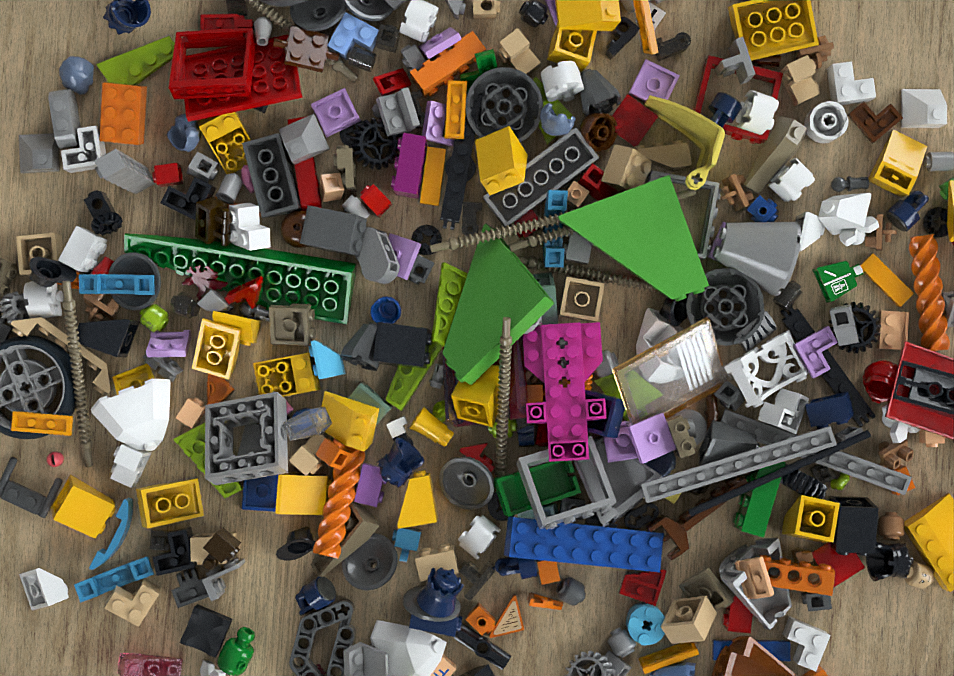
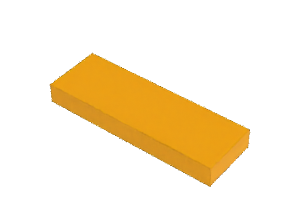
(646, 26)
(455, 109)
(433, 176)
(886, 280)
(42, 423)
(668, 656)

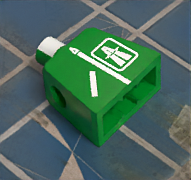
(837, 279)

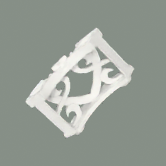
(741, 374)

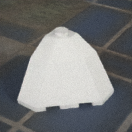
(654, 330)
(137, 415)
(408, 649)

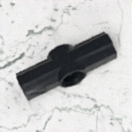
(492, 654)

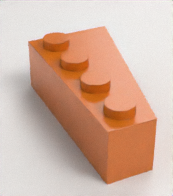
(447, 65)

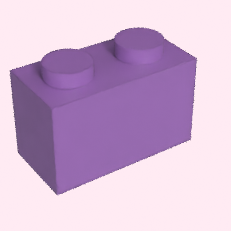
(370, 486)

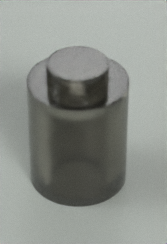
(361, 58)
(788, 296)

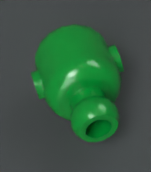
(237, 653)

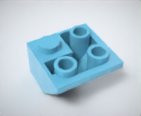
(327, 361)

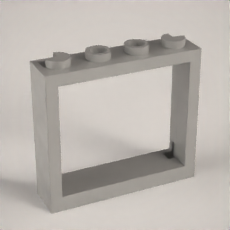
(711, 210)
(569, 516)

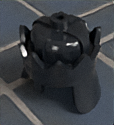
(889, 561)

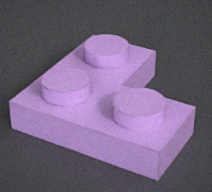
(811, 350)

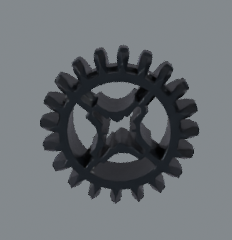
(376, 151)
(870, 322)
(804, 484)

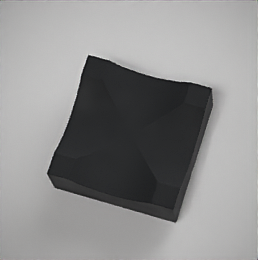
(206, 630)

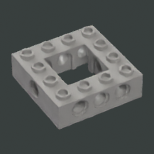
(221, 417)

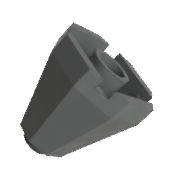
(597, 93)
(361, 348)

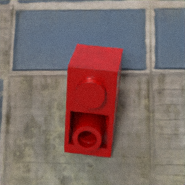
(592, 182)
(375, 200)
(737, 617)

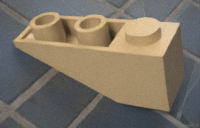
(668, 156)

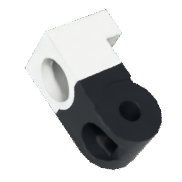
(397, 429)

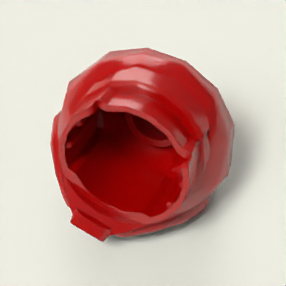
(879, 379)

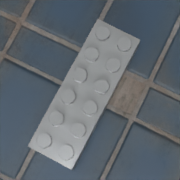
(545, 172)

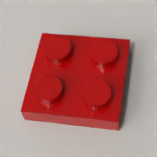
(633, 120)

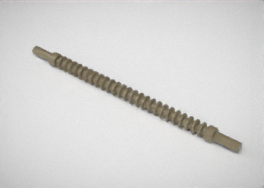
(337, 65)
(533, 241)
(454, 243)
(532, 262)
(69, 304)
(505, 341)

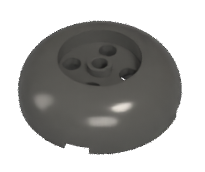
(522, 92)
(739, 290)

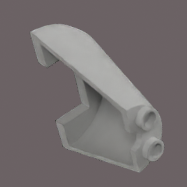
(761, 251)
(624, 480)
(767, 608)

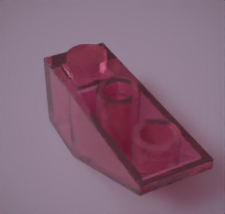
(148, 665)

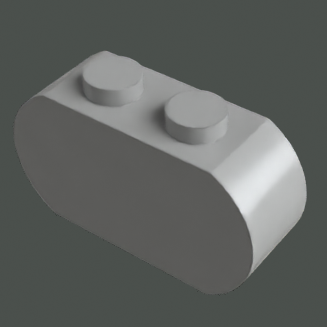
(64, 117)
(378, 257)

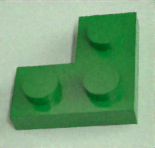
(485, 61)

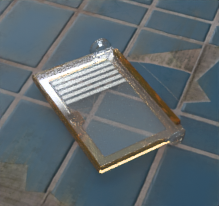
(672, 374)

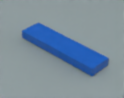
(778, 648)

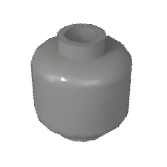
(609, 362)
(621, 642)

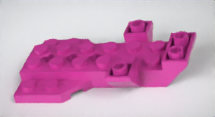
(565, 408)

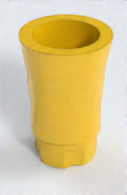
(431, 427)

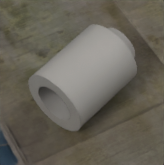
(939, 161)
(229, 188)

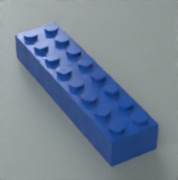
(584, 545)

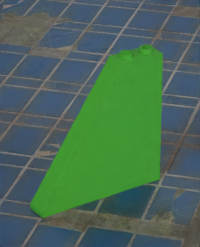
(645, 235)
(494, 289)

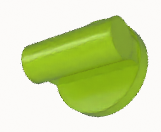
(439, 410)

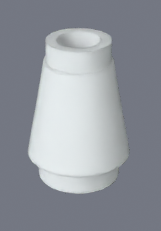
(262, 30)
(354, 206)

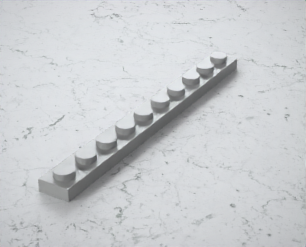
(838, 461)
(738, 464)

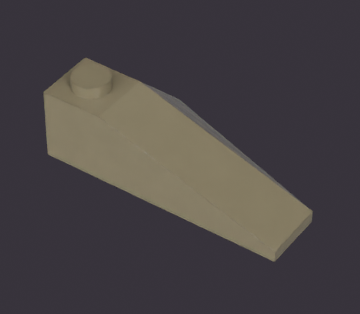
(778, 150)
(358, 530)

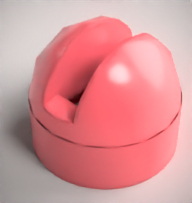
(58, 459)

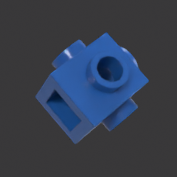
(759, 205)

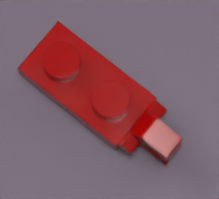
(224, 21)

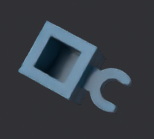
(407, 539)

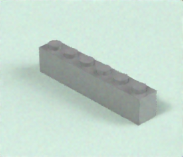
(124, 171)

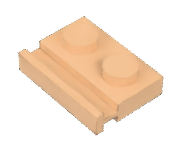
(893, 329)
(758, 581)

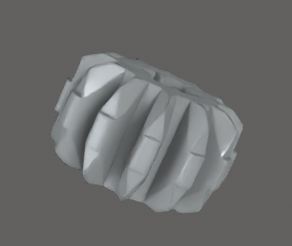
(14, 307)

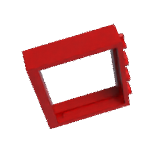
(761, 74)
(212, 87)

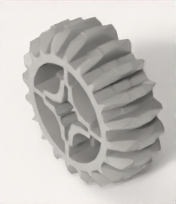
(599, 667)

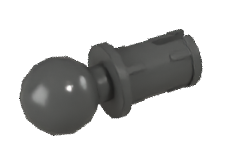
(839, 184)
(258, 312)

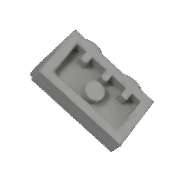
(215, 585)
(365, 661)

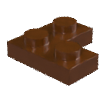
(874, 125)

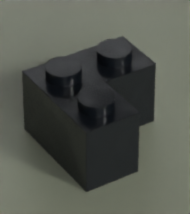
(186, 202)
(180, 555)

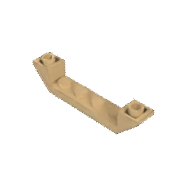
(26, 326)

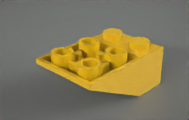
(225, 137)
(898, 164)
(287, 375)

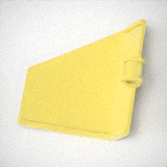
(697, 128)

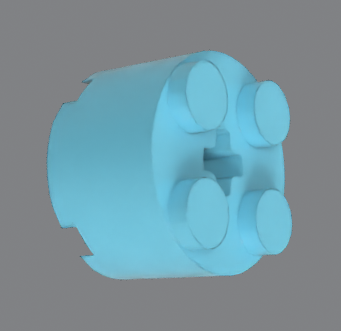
(634, 623)

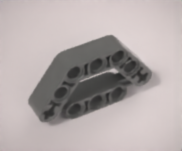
(310, 633)

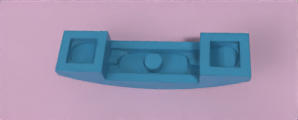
(553, 251)
(116, 284)
(125, 514)
(118, 576)

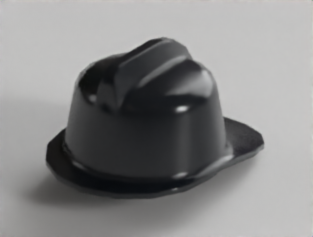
(48, 272)
(674, 310)
(297, 545)

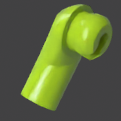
(841, 482)

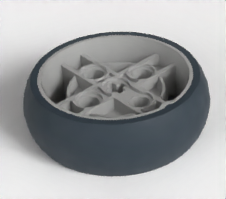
(14, 354)

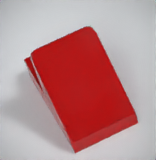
(392, 82)
(248, 291)
(474, 452)

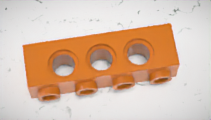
(823, 585)

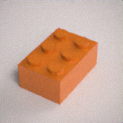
(123, 113)

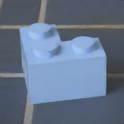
(352, 31)

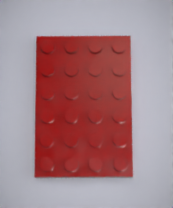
(271, 79)

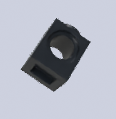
(91, 202)

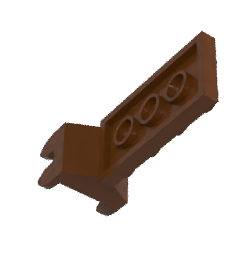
(677, 529)

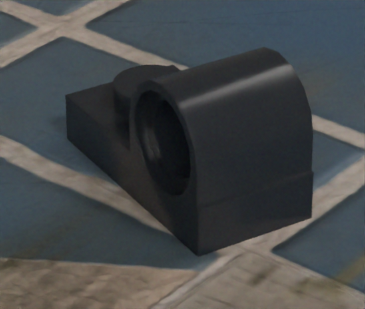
(623, 37)

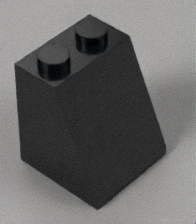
(109, 337)
(402, 345)
(855, 525)

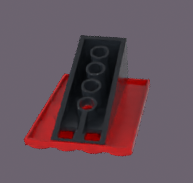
(923, 391)

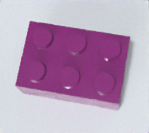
(409, 165)

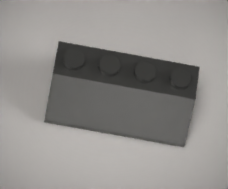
(272, 176)

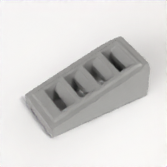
(847, 433)

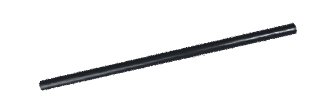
(779, 473)

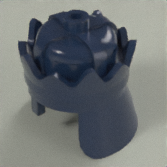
(127, 14)
(400, 462)
(440, 593)

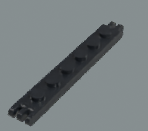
(459, 171)
(835, 377)

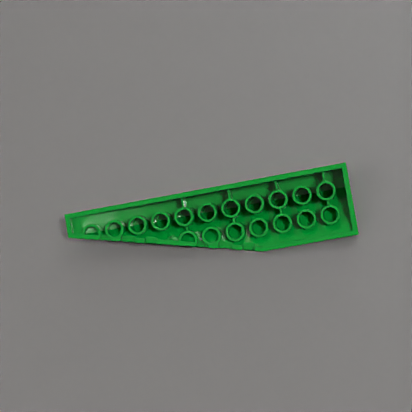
(286, 275)

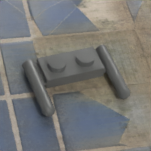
(25, 497)

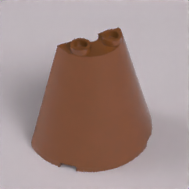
(748, 658)

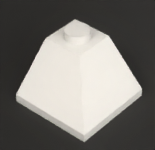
(923, 108)
(845, 211)
(810, 229)
(43, 588)

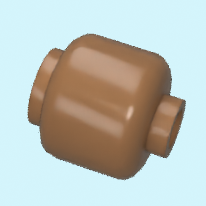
(891, 526)

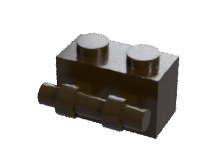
(212, 221)
(220, 548)

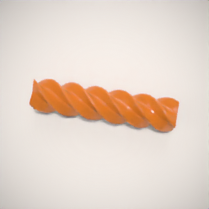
(928, 288)
(337, 508)

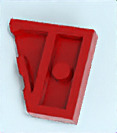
(643, 586)

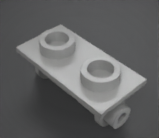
(169, 368)

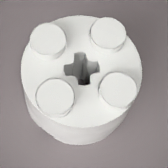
(419, 18)
(562, 81)
(757, 112)
(836, 120)
(791, 181)
(43, 301)
(479, 536)

